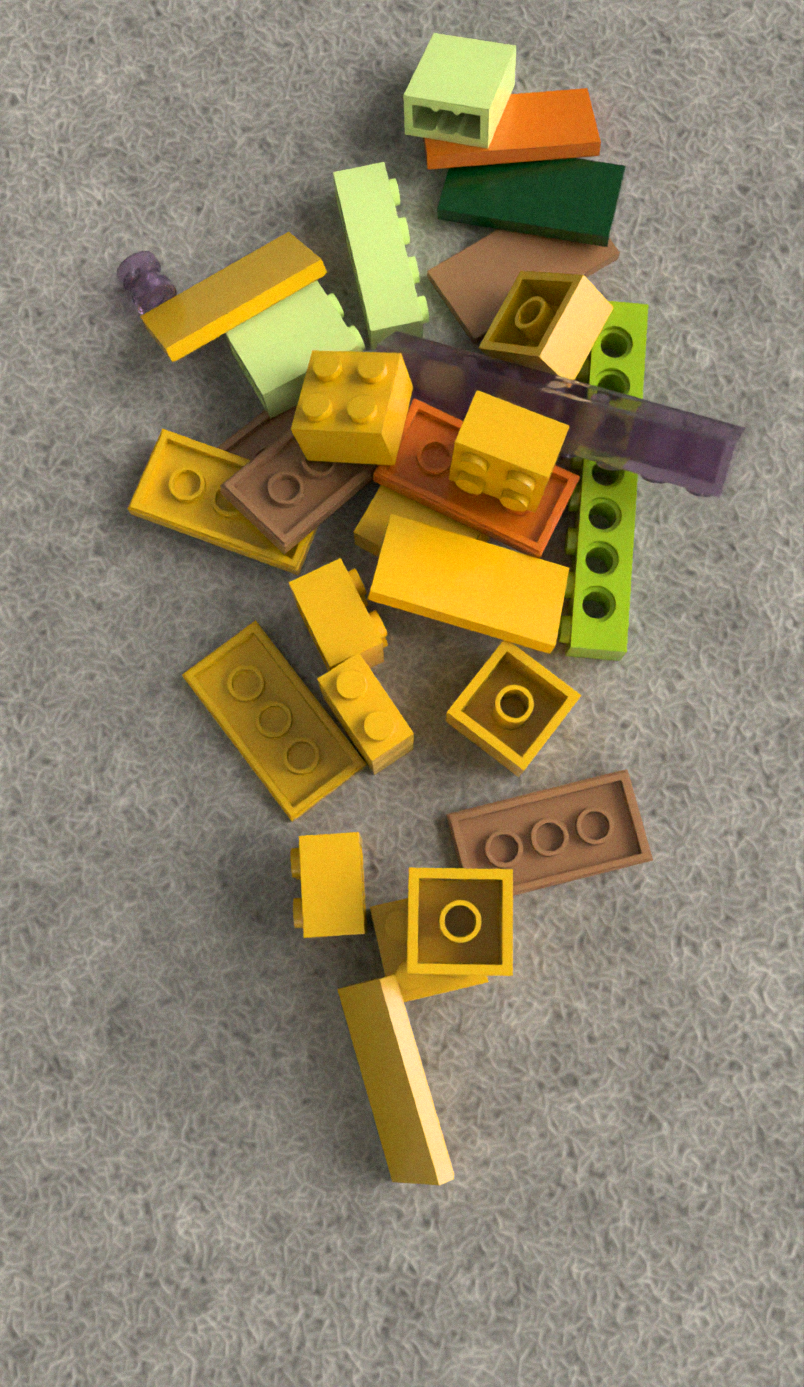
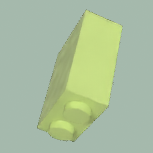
(459, 90)
(279, 341)

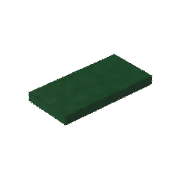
(540, 198)

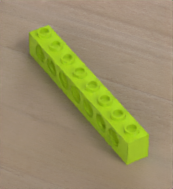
(606, 636)

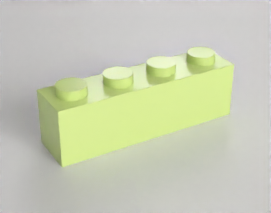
(378, 252)

